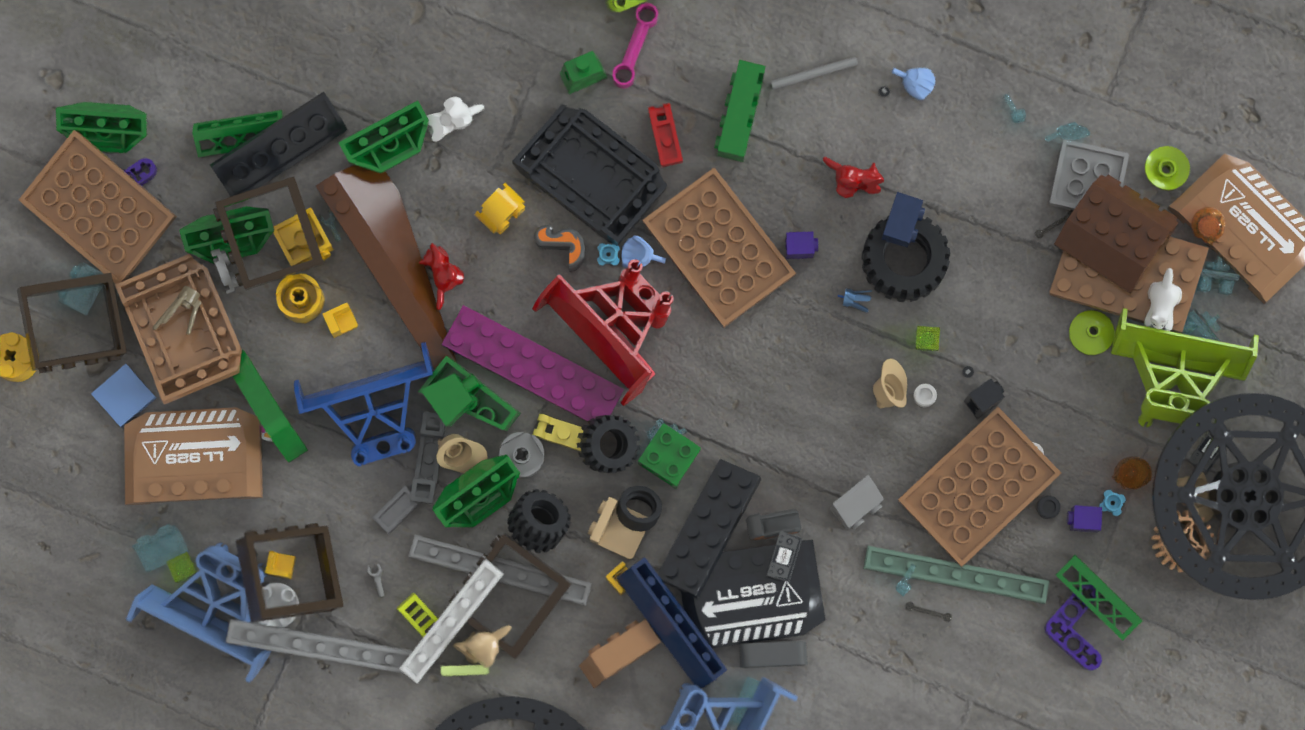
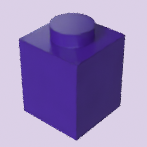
(800, 245)
(1085, 518)

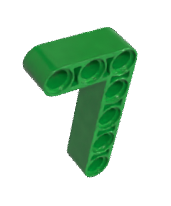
(268, 410)

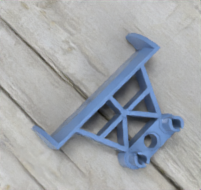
(204, 624)
(694, 701)

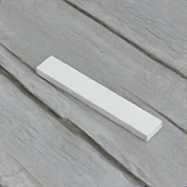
(451, 621)

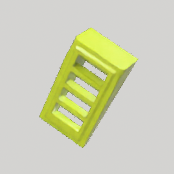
(406, 603)

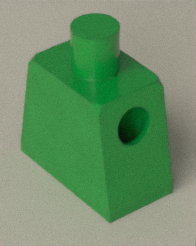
(582, 72)
(451, 397)

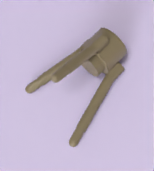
(187, 298)

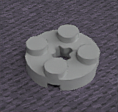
(226, 277)
(528, 443)

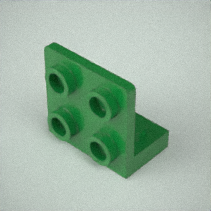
(669, 455)

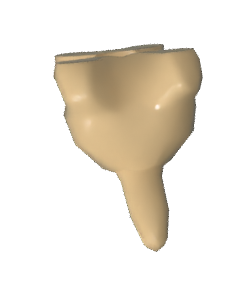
(482, 646)

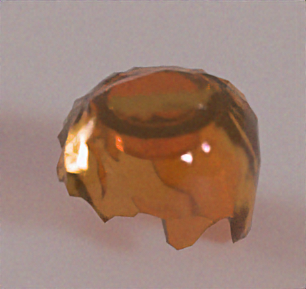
(1208, 224)
(1132, 473)

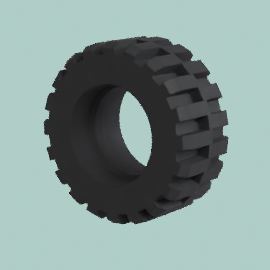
(906, 286)

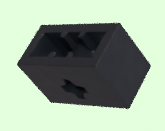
(984, 398)

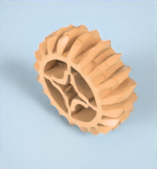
(1188, 530)

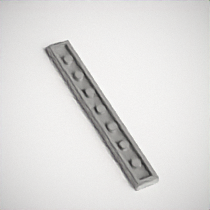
(514, 573)
(316, 645)

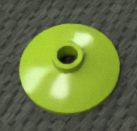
(1174, 160)
(1084, 340)

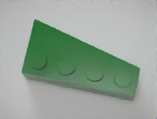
(741, 111)
(488, 405)

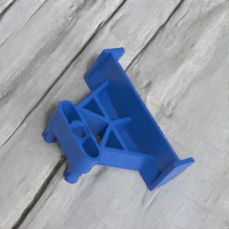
(366, 450)

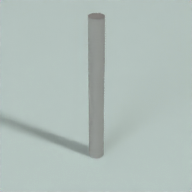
(816, 72)

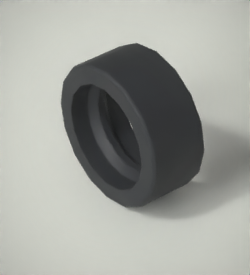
(640, 493)

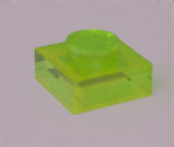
(927, 338)
(181, 567)

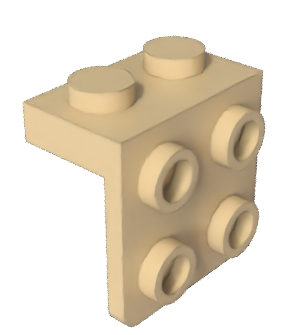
(612, 533)

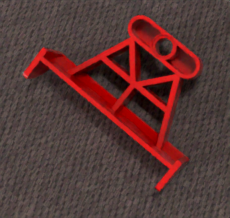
(598, 335)

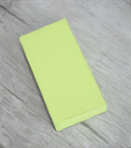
(464, 670)

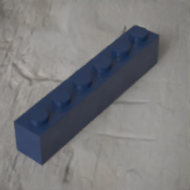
(671, 623)

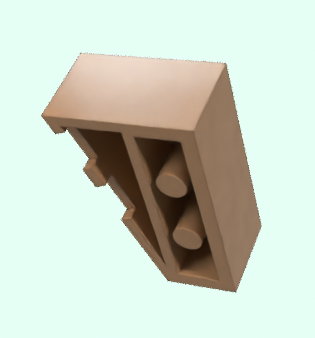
(619, 652)

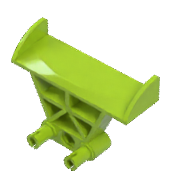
(1183, 352)

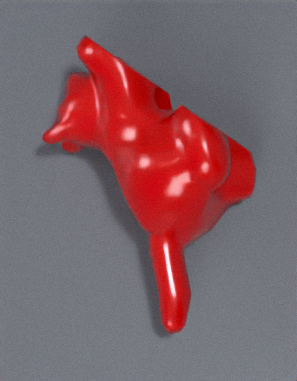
(851, 179)
(444, 273)

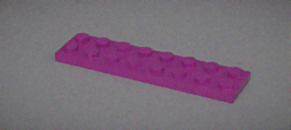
(531, 366)

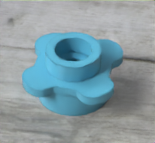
(603, 250)
(1118, 499)

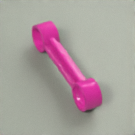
(635, 45)

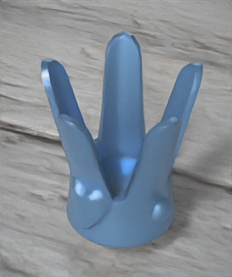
(851, 296)

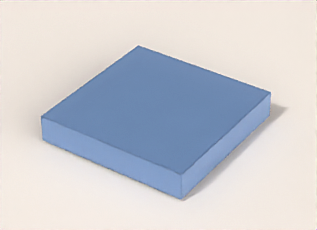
(123, 395)

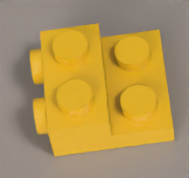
(293, 241)

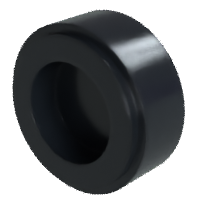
(1048, 507)

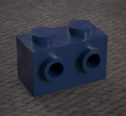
(902, 220)

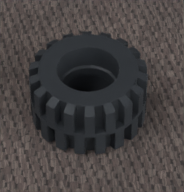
(625, 447)
(530, 531)

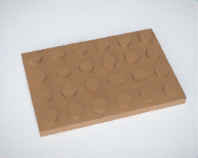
(97, 207)
(719, 247)
(1086, 287)
(979, 486)

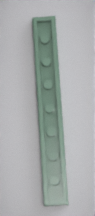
(954, 575)

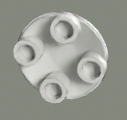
(279, 595)

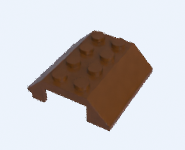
(1116, 232)

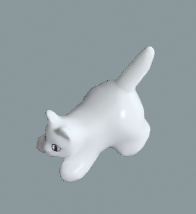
(454, 116)
(1163, 300)

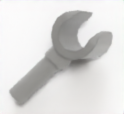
(377, 579)

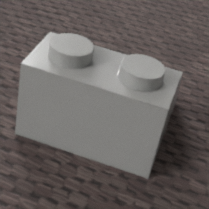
(857, 503)

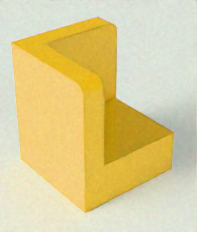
(340, 320)
(280, 565)
(611, 578)

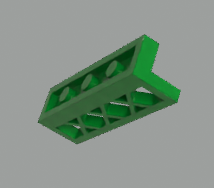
(231, 127)
(1105, 590)

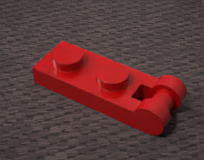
(665, 136)

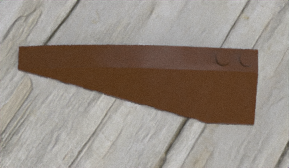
(380, 231)

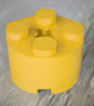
(500, 209)
(304, 286)
(20, 368)

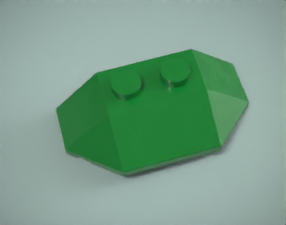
(105, 125)
(388, 140)
(249, 225)
(477, 493)

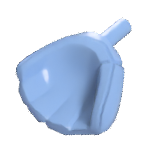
(917, 81)
(640, 250)

